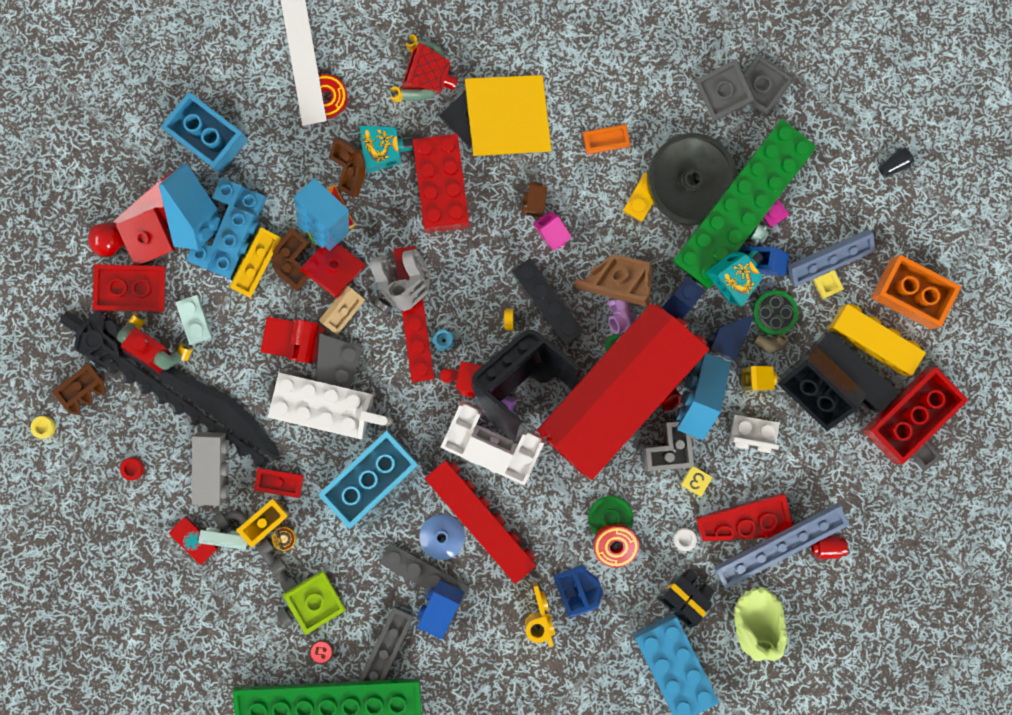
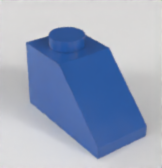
(773, 262)

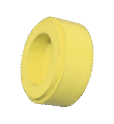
(43, 427)

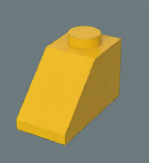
(758, 378)
(262, 522)

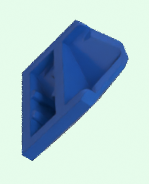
(578, 590)

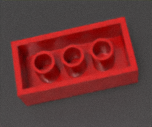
(441, 183)
(915, 415)

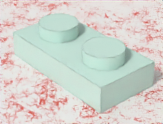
(194, 320)
(213, 537)

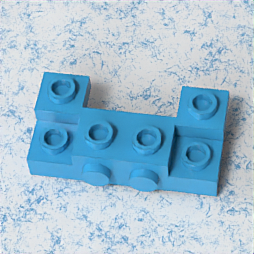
(234, 231)

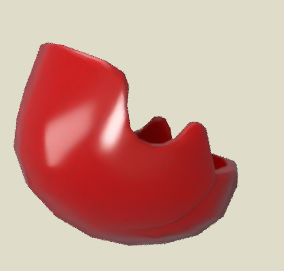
(105, 239)

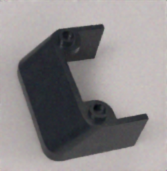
(523, 357)

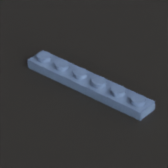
(781, 545)

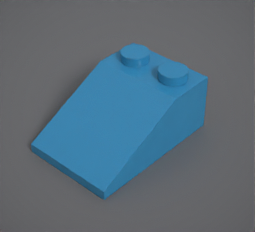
(188, 209)

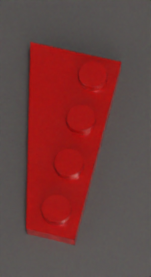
(747, 521)

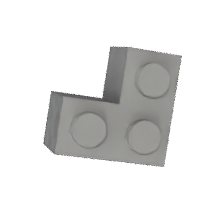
(674, 454)

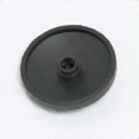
(689, 177)

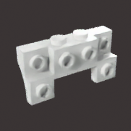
(491, 449)

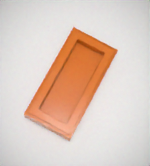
(606, 139)

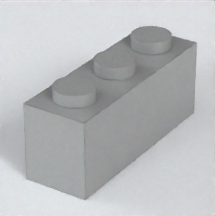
(209, 468)

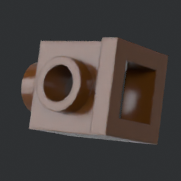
(535, 200)

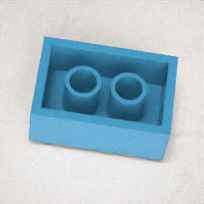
(204, 133)
(321, 215)
(703, 396)

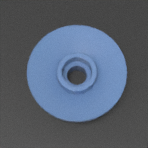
(454, 537)

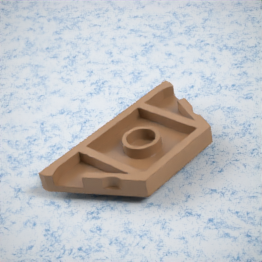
(620, 279)

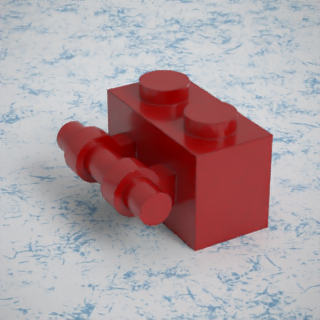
(463, 378)

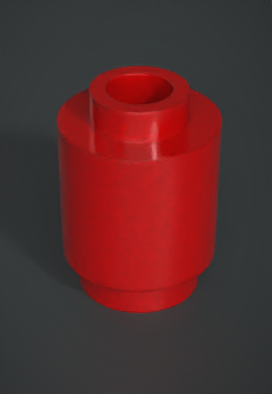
(830, 548)

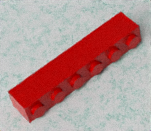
(480, 521)

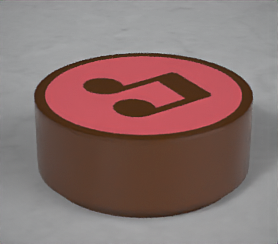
(321, 651)

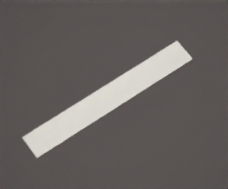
(303, 61)

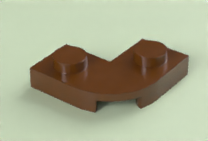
(353, 166)
(285, 259)

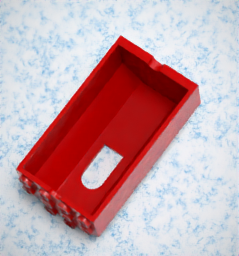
(622, 390)

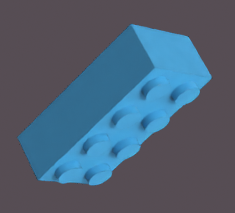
(675, 667)

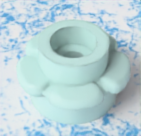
(759, 234)

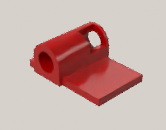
(292, 339)

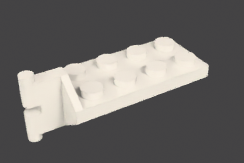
(323, 406)

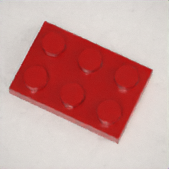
(129, 288)

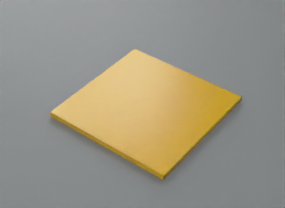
(507, 115)

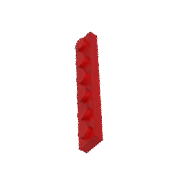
(415, 329)

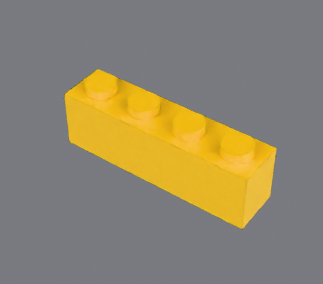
(877, 340)

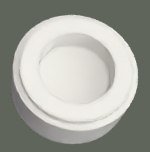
(685, 539)

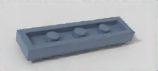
(831, 258)

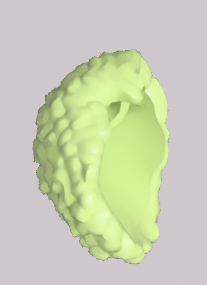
(761, 624)

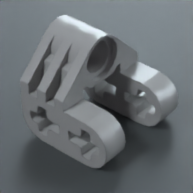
(402, 293)

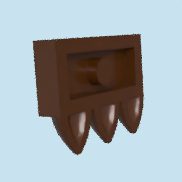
(79, 388)

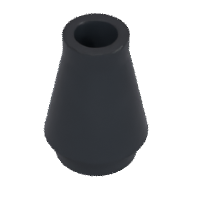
(898, 161)

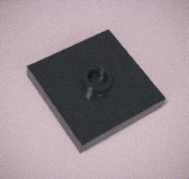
(457, 119)

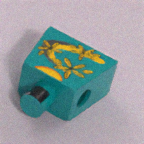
(383, 147)
(737, 276)

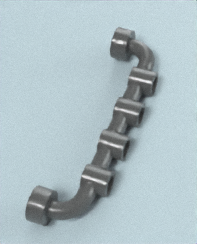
(264, 548)

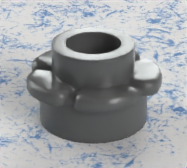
(381, 307)

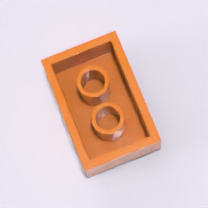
(916, 292)

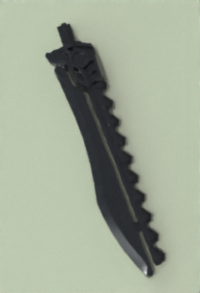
(99, 347)

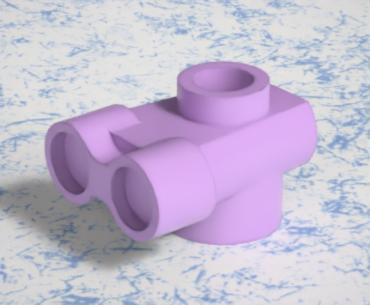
(622, 316)

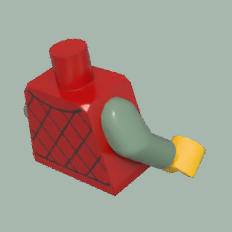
(425, 72)
(147, 349)

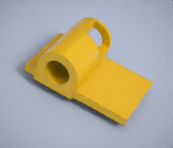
(541, 618)

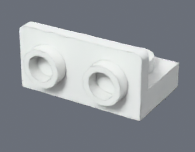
(754, 432)

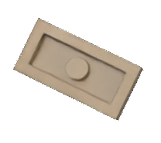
(342, 310)

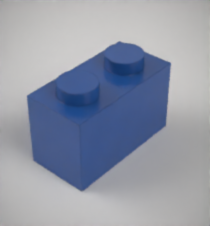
(440, 609)

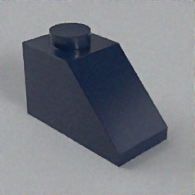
(683, 298)
(729, 339)

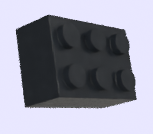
(822, 389)

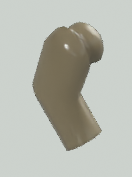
(771, 345)

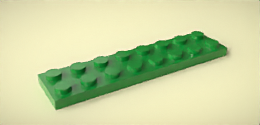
(745, 201)
(333, 698)

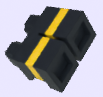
(687, 601)

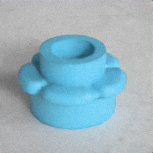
(437, 340)

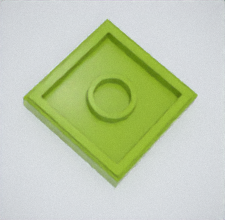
(314, 602)

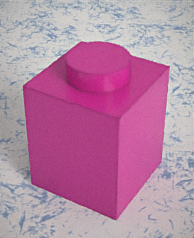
(552, 230)

